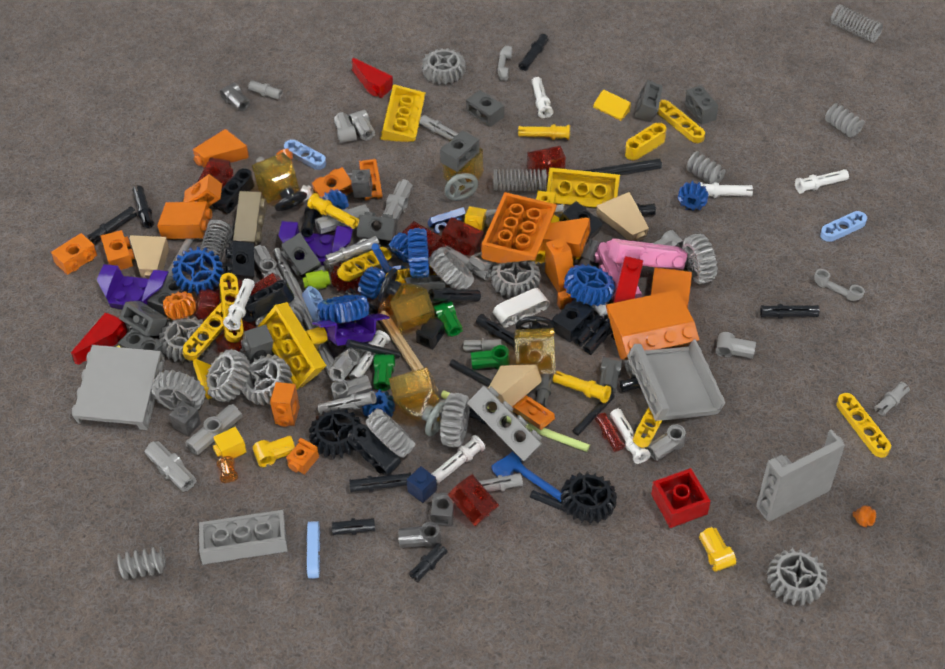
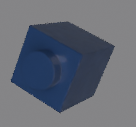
(422, 484)

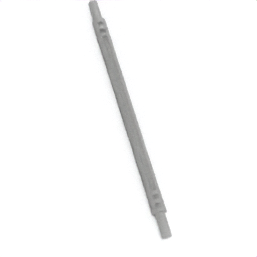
(289, 276)

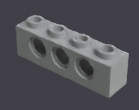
(479, 404)

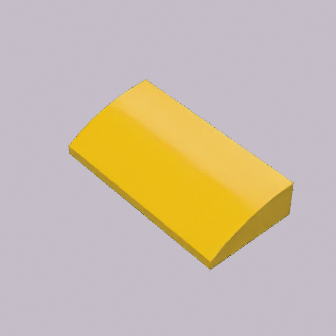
(403, 114)
(582, 186)
(293, 344)

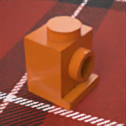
(302, 456)

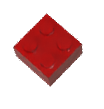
(680, 497)

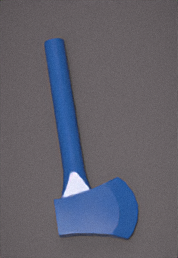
(382, 260)
(513, 463)

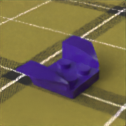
(319, 243)
(124, 289)
(361, 330)

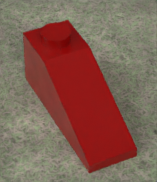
(374, 80)
(628, 279)
(105, 332)

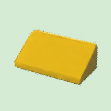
(612, 105)
(201, 370)

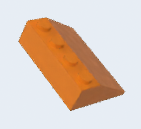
(517, 229)
(653, 321)

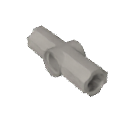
(399, 199)
(328, 223)
(265, 262)
(344, 363)
(212, 427)
(170, 466)

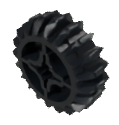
(324, 436)
(590, 492)

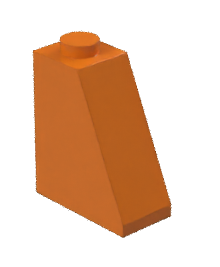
(221, 146)
(573, 231)
(558, 262)

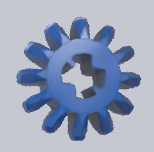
(693, 195)
(337, 199)
(399, 246)
(371, 282)
(384, 402)

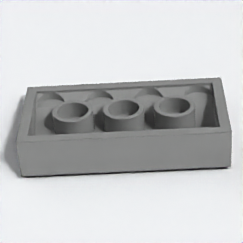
(242, 537)

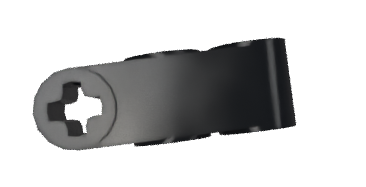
(230, 192)
(265, 299)
(373, 450)

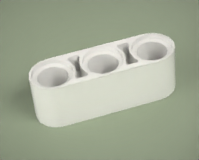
(521, 306)

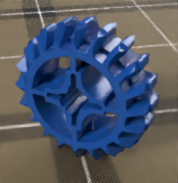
(418, 253)
(186, 264)
(589, 284)
(343, 308)

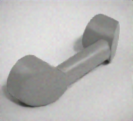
(506, 53)
(822, 279)

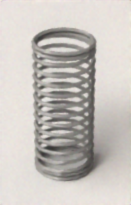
(840, 15)
(496, 179)
(215, 232)

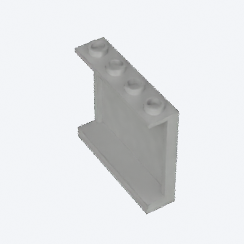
(676, 382)
(118, 385)
(800, 481)

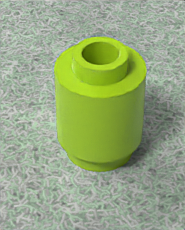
(317, 279)

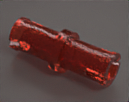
(609, 432)

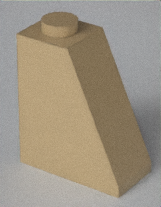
(624, 217)
(149, 253)
(514, 383)

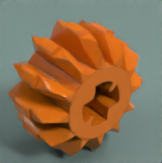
(179, 305)

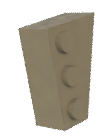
(250, 217)

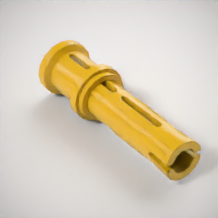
(553, 132)
(326, 208)
(589, 388)

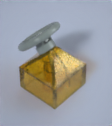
(464, 178)
(418, 398)

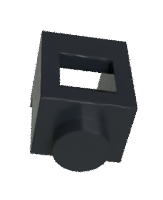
(430, 333)

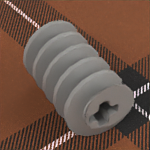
(844, 120)
(704, 169)
(142, 563)

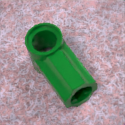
(446, 313)
(491, 358)
(383, 371)

